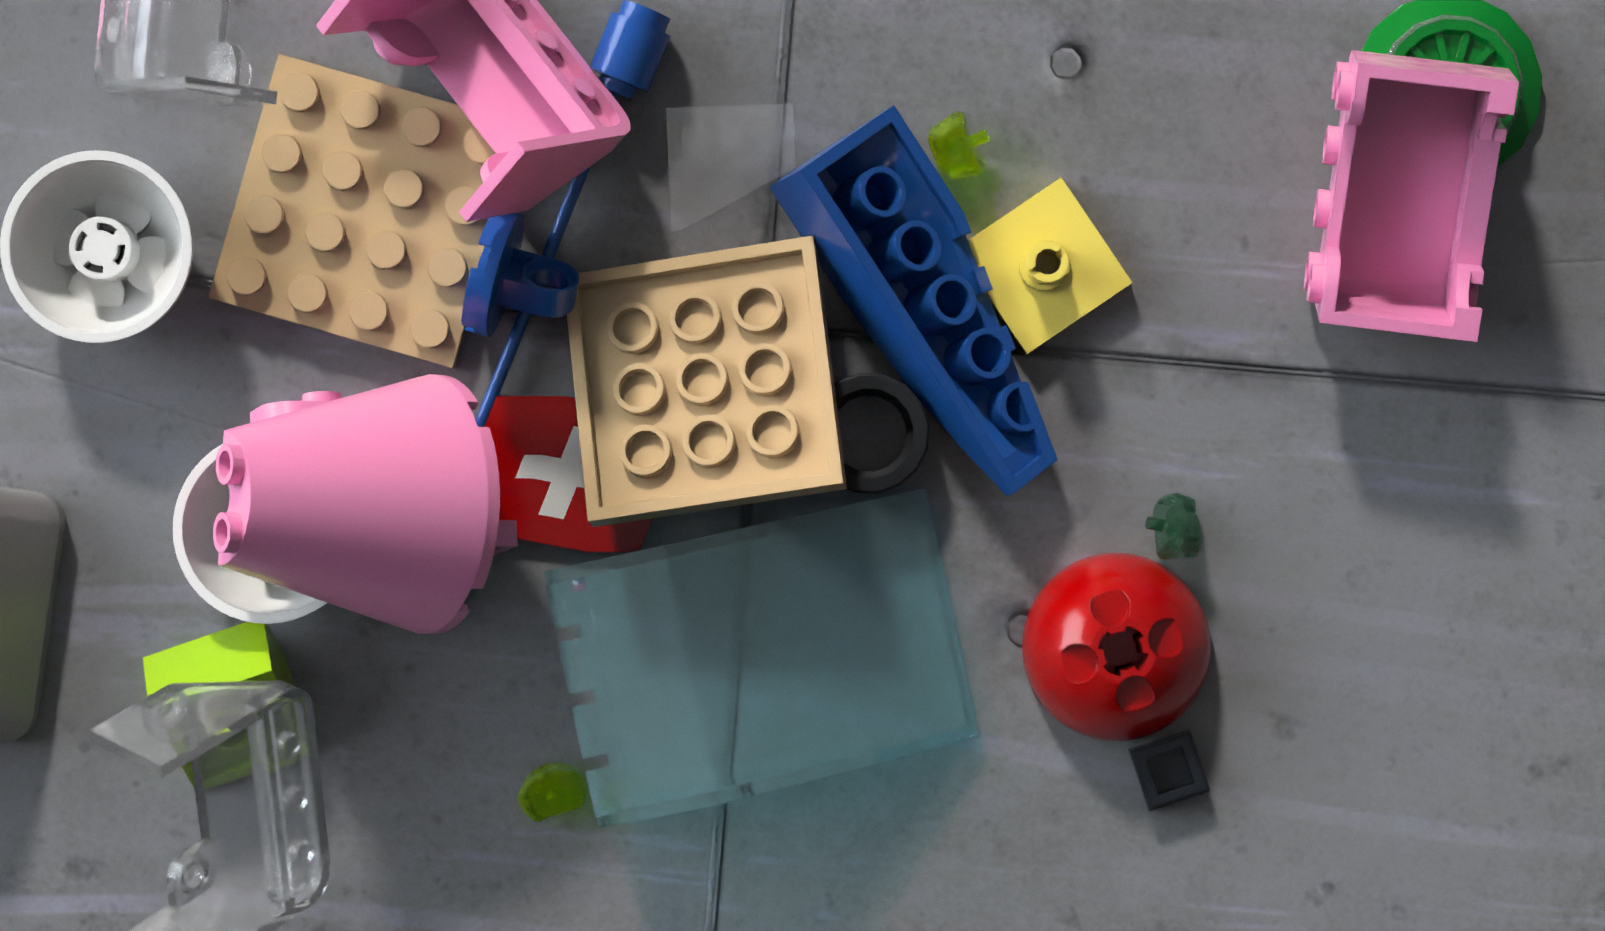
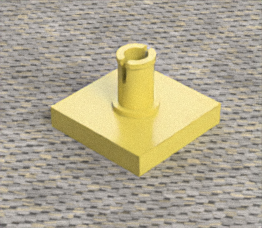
(1046, 266)

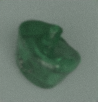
(1175, 527)

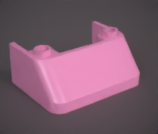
(510, 78)

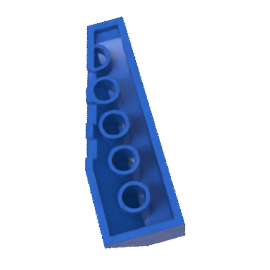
(911, 280)

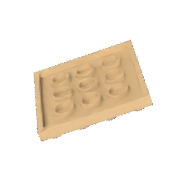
(357, 213)
(704, 382)

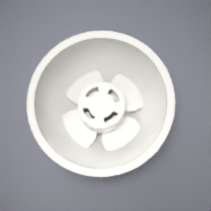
(60, 239)
(221, 587)

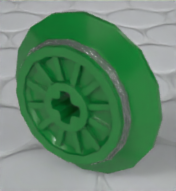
(1470, 35)

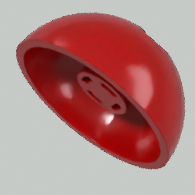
(1121, 598)

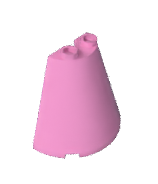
(367, 502)

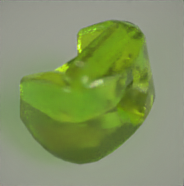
(955, 147)
(551, 791)

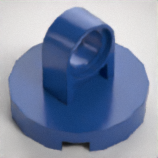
(514, 279)

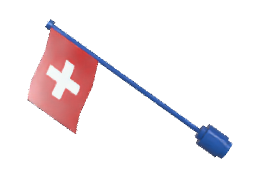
(540, 434)

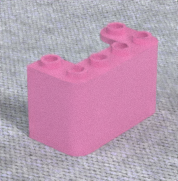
(1408, 194)

